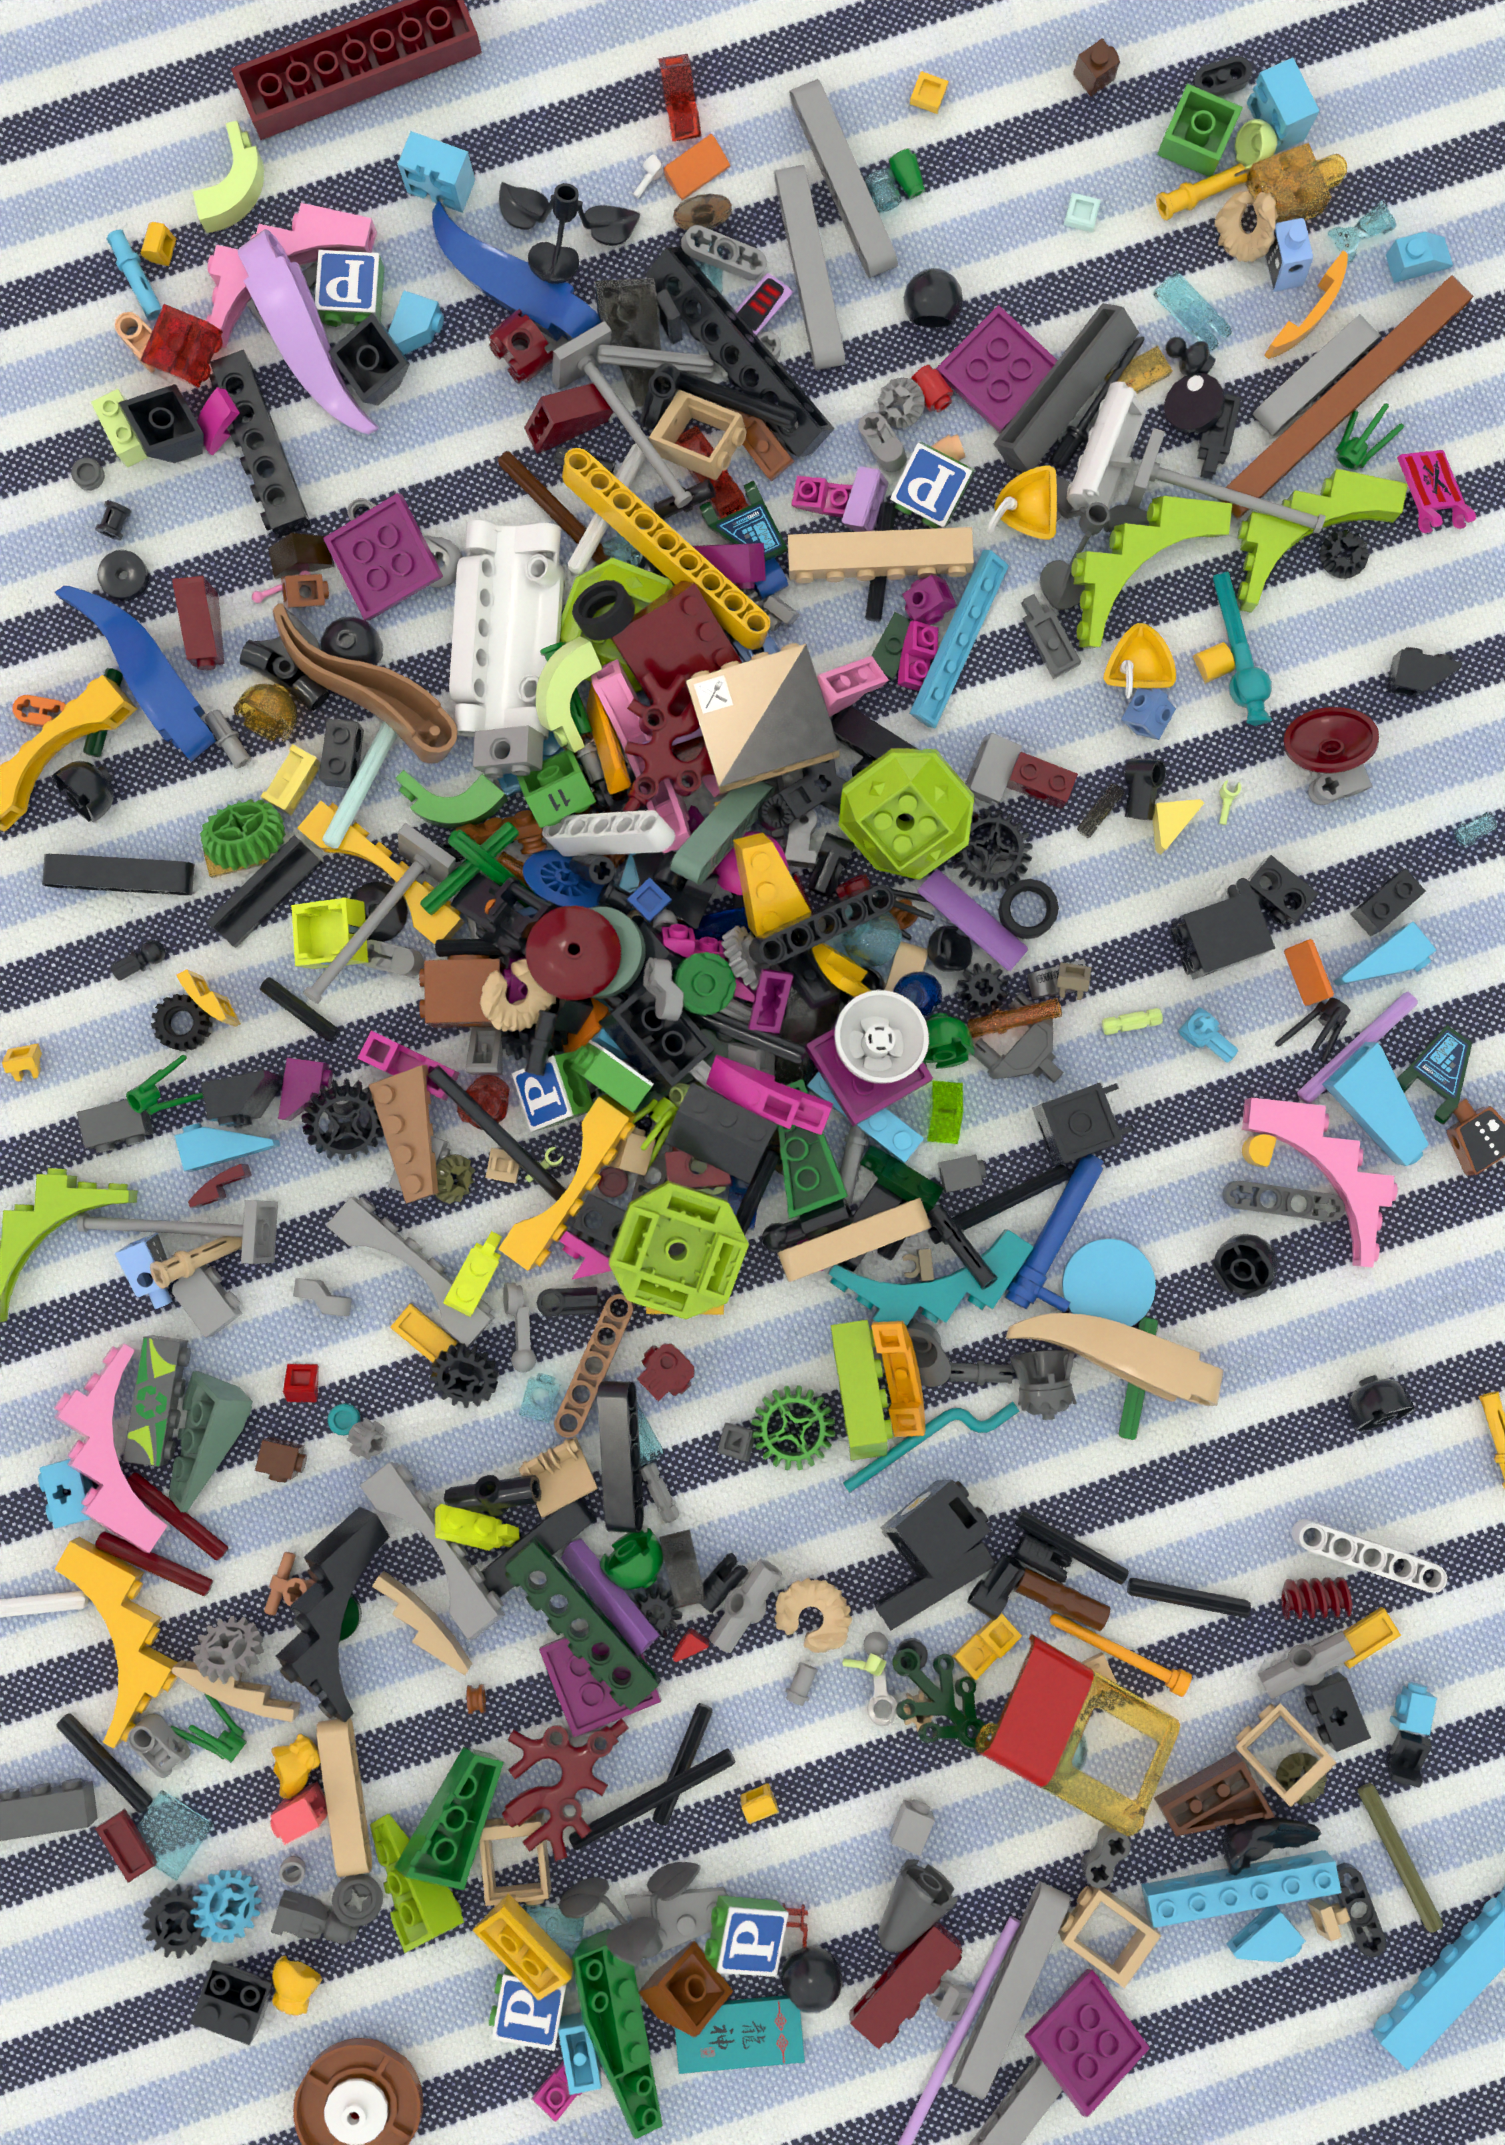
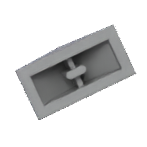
(484, 1052)

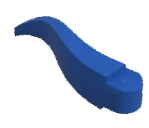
(513, 283)
(147, 673)

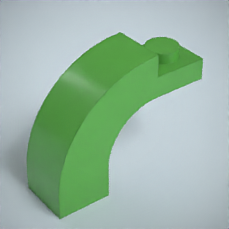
(472, 806)

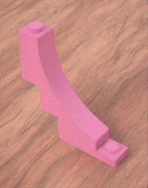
(839, 689)

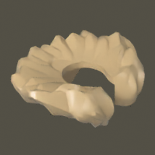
(1234, 239)
(520, 1013)
(824, 1597)

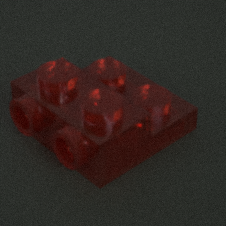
(182, 346)

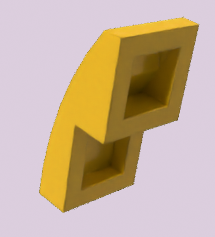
(986, 1646)

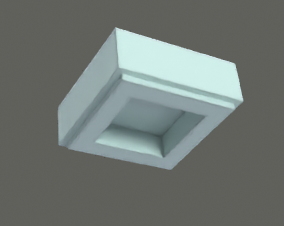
(1082, 212)

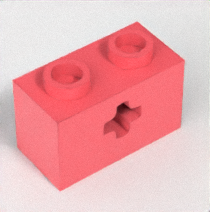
(299, 1814)

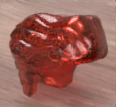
(491, 1095)

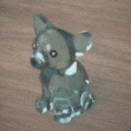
(1370, 225)

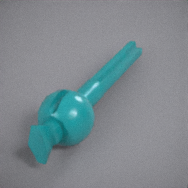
(1250, 684)

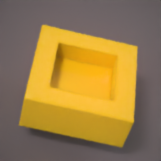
(929, 92)

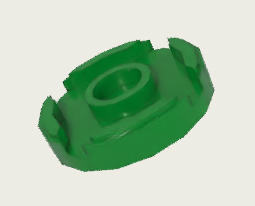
(705, 983)

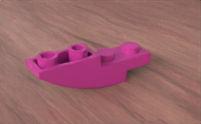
(768, 1098)

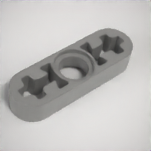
(712, 258)

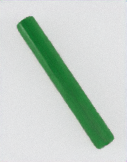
(482, 860)
(467, 870)
(1134, 1395)

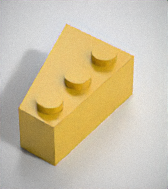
(766, 885)

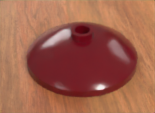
(1331, 740)
(567, 974)

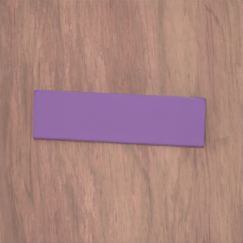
(973, 920)
(609, 1597)

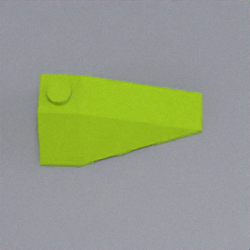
(421, 1907)

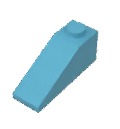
(1397, 954)
(206, 1146)

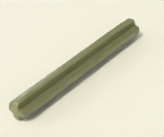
(1400, 1857)

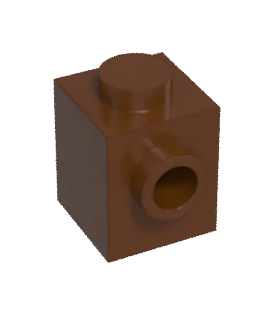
(1096, 67)
(280, 1459)

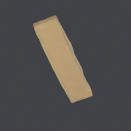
(432, 1632)
(242, 1695)

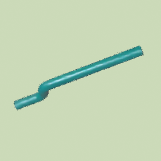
(930, 1429)

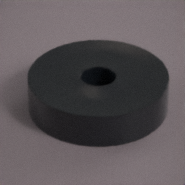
(132, 585)

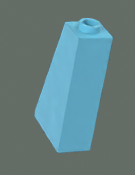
(1378, 1104)

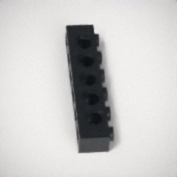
(290, 515)

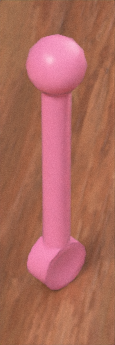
(258, 596)

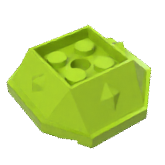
(640, 585)
(910, 784)
(683, 1282)

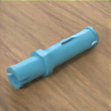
(129, 263)

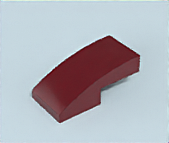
(214, 1190)

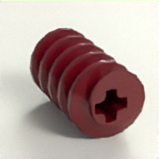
(1316, 1596)

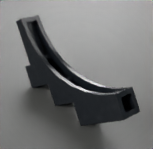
(319, 1611)

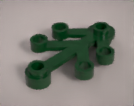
(942, 1701)

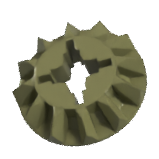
(456, 1165)
(1292, 1767)

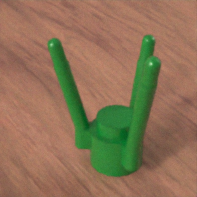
(1354, 452)
(146, 1094)
(227, 1744)

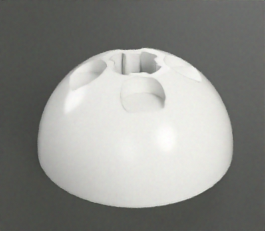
(892, 1025)

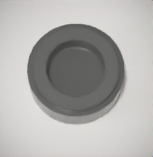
(87, 473)

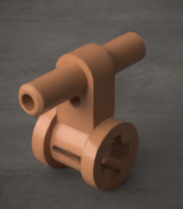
(282, 1585)

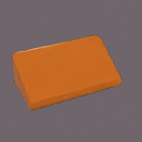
(696, 167)
(1308, 972)
(588, 1029)

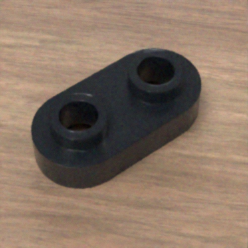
(1219, 76)

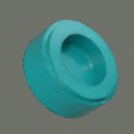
(342, 1418)

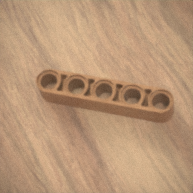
(591, 1380)

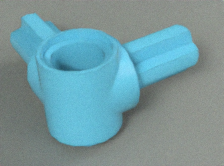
(1202, 1030)

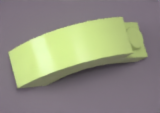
(238, 193)
(556, 685)

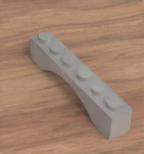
(361, 1227)
(470, 1602)

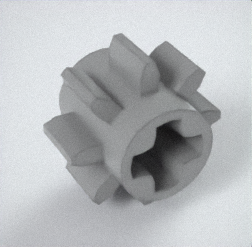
(367, 1439)

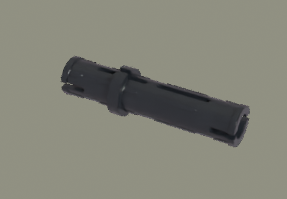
(954, 1237)

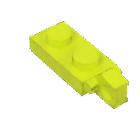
(474, 1276)
(473, 1528)

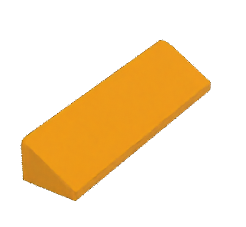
(607, 745)

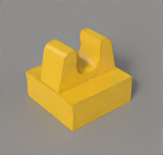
(21, 1059)

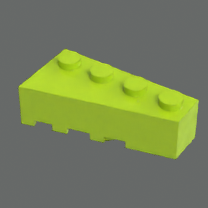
(860, 1390)

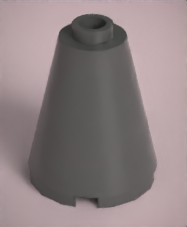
(915, 1905)

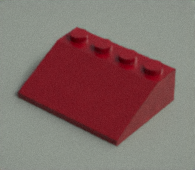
(674, 638)

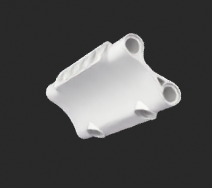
(502, 619)

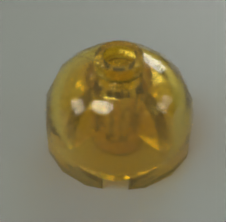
(268, 711)

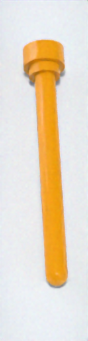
(1176, 1680)

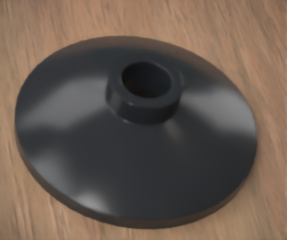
(394, 921)

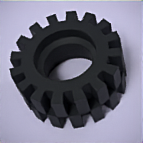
(163, 1023)

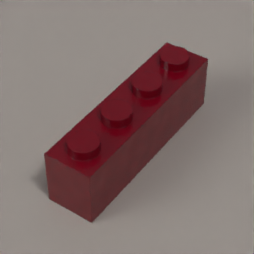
(904, 1984)

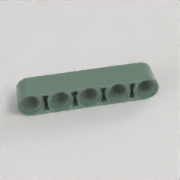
(716, 833)

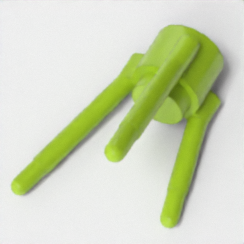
(664, 1116)

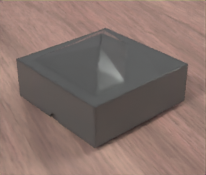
(736, 1442)

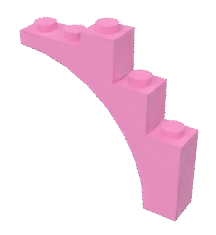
(312, 230)
(616, 695)
(1338, 1159)
(91, 1416)

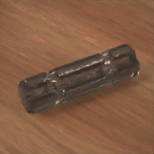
(1100, 810)

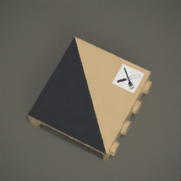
(763, 717)

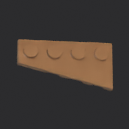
(406, 1125)

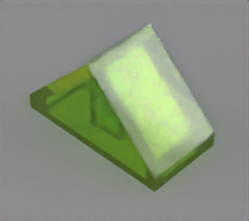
(945, 1112)

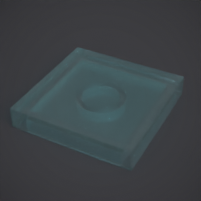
(173, 1833)

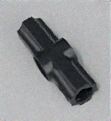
(494, 1494)

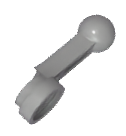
(513, 1300)
(878, 1645)

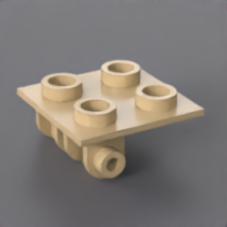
(562, 1476)

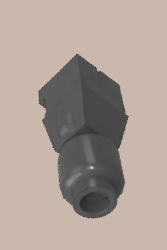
(309, 1919)

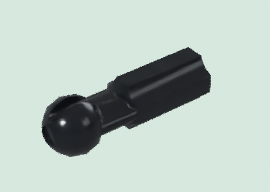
(808, 1226)

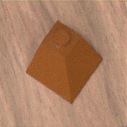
(686, 1991)

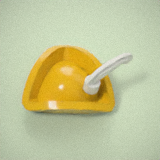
(1029, 503)
(1141, 661)

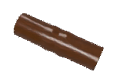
(1063, 1599)

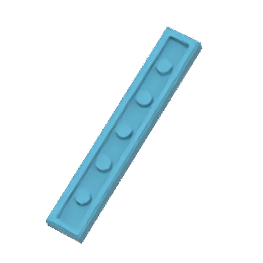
(959, 639)

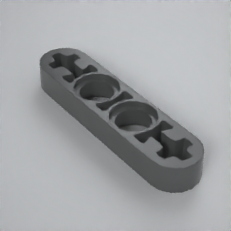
(1283, 1201)

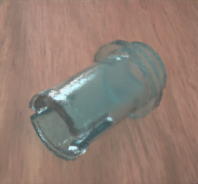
(1468, 833)

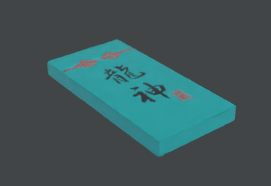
(744, 2036)

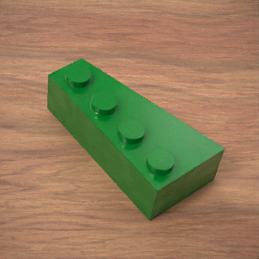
(808, 1167)
(452, 1825)

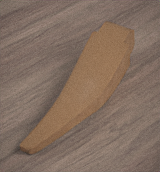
(386, 694)

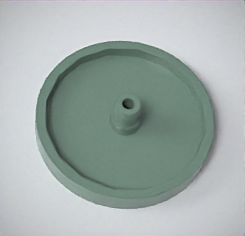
(632, 951)

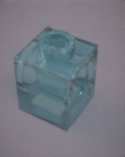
(534, 1410)

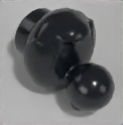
(1192, 359)

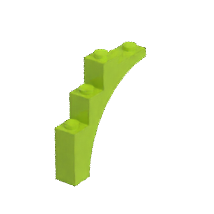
(1342, 499)
(1131, 545)
(55, 1204)

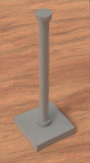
(580, 358)
(1151, 470)
(425, 857)
(257, 1229)

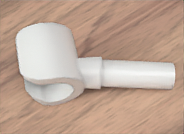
(654, 171)

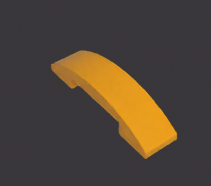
(1293, 335)
(902, 1378)

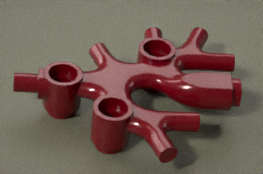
(657, 754)
(576, 1775)

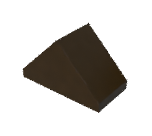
(299, 554)

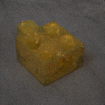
(1297, 181)

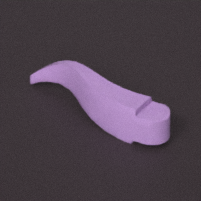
(296, 327)

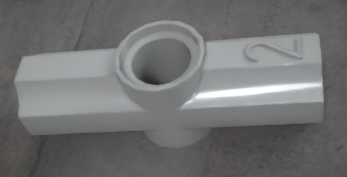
(745, 1605)
(1306, 1664)

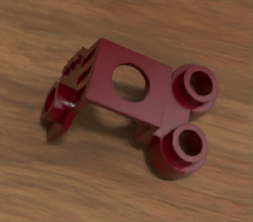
(843, 889)
(666, 1371)

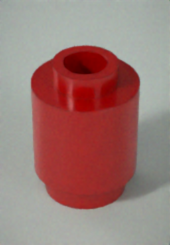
(934, 387)

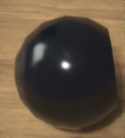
(933, 298)
(812, 1979)

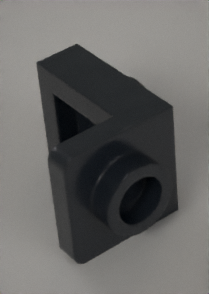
(1408, 1758)

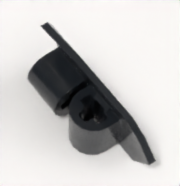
(687, 897)

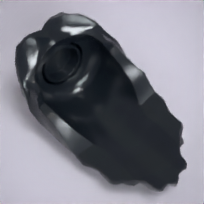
(1259, 1836)

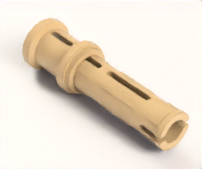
(185, 1263)

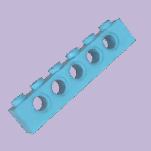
(1254, 1888)

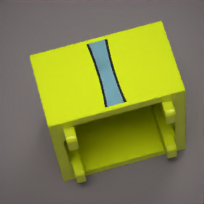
(324, 929)

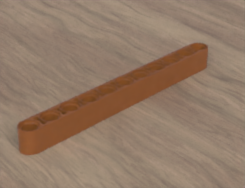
(1350, 391)

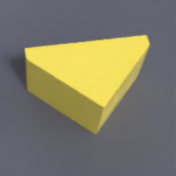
(1171, 819)

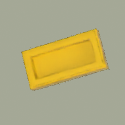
(422, 1332)
(1370, 1635)

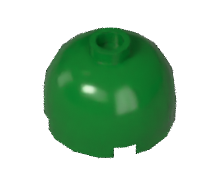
(948, 1041)
(634, 1561)

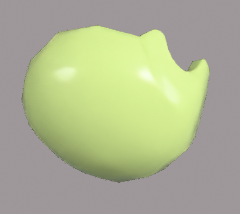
(1255, 142)

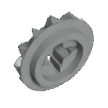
(912, 408)

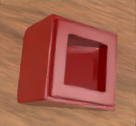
(301, 1383)
(689, 1645)

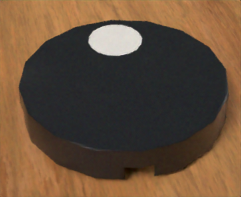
(1194, 403)

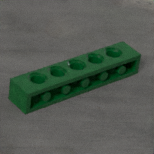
(625, 1691)

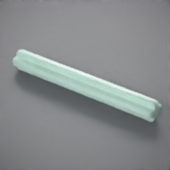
(359, 786)

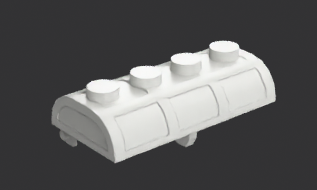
(1107, 448)

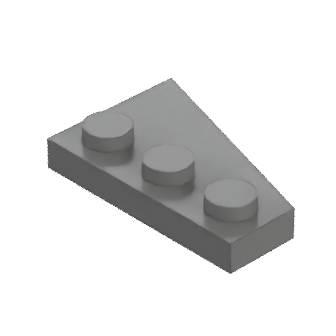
(680, 1917)

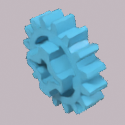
(214, 1902)

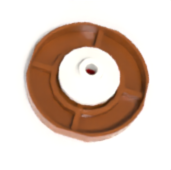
(358, 2096)

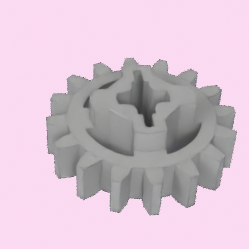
(737, 951)
(228, 1649)

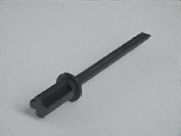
(1075, 435)

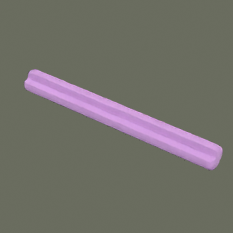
(1372, 1033)

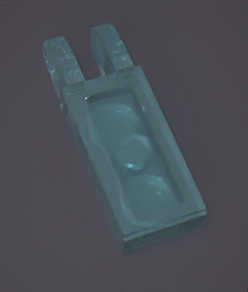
(1191, 309)

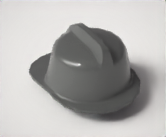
(931, 1358)

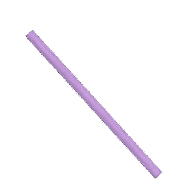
(960, 2032)

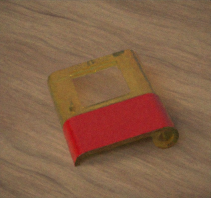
(1047, 1721)

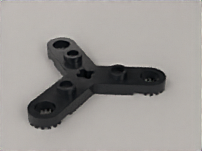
(804, 796)

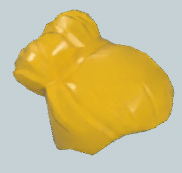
(294, 1764)
(293, 1986)

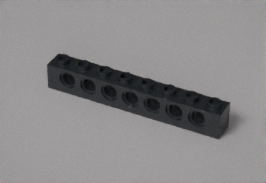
(735, 333)

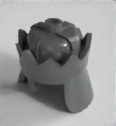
(1044, 1381)

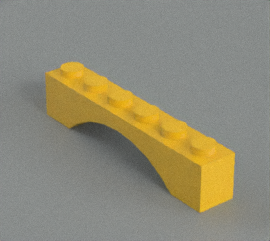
(96, 709)
(440, 925)
(602, 1131)

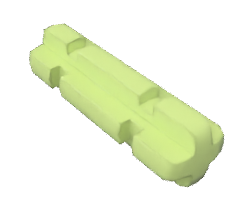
(1132, 1021)

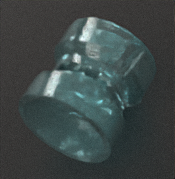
(883, 190)

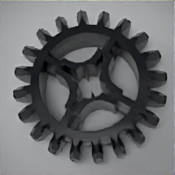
(976, 848)
(331, 1139)

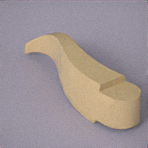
(1128, 1353)

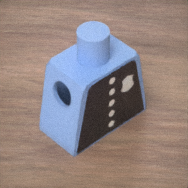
(1289, 251)
(136, 1263)

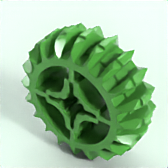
(242, 834)
(806, 1420)

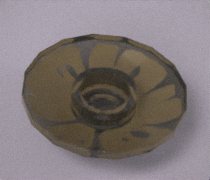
(702, 210)

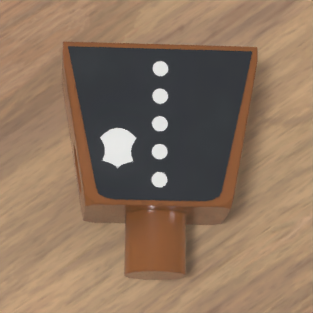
(1477, 1137)

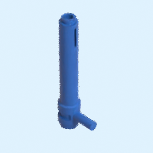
(1031, 1275)

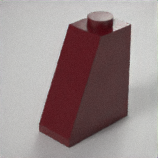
(566, 416)
(199, 621)

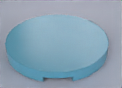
(1109, 1281)

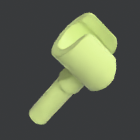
(1227, 800)
(546, 1163)
(874, 1664)

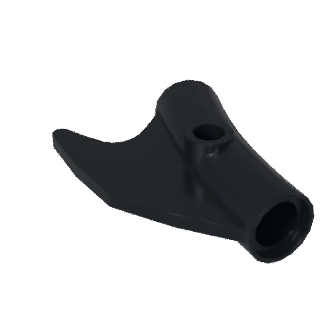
(272, 660)

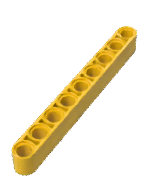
(659, 534)

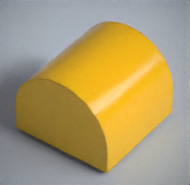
(158, 244)
(1214, 662)
(1258, 1150)
(758, 1803)

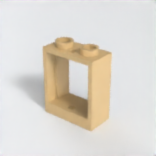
(675, 419)
(1310, 1778)
(529, 1893)
(1133, 1953)

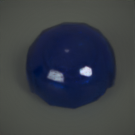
(921, 990)

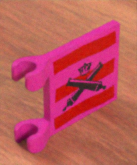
(1434, 489)

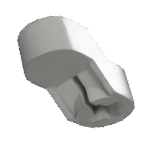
(876, 429)
(404, 960)
(659, 983)
(320, 1294)

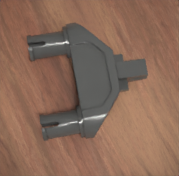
(1028, 1056)

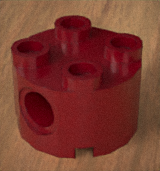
(520, 331)

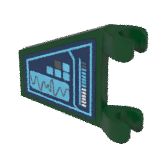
(747, 525)
(1442, 1069)

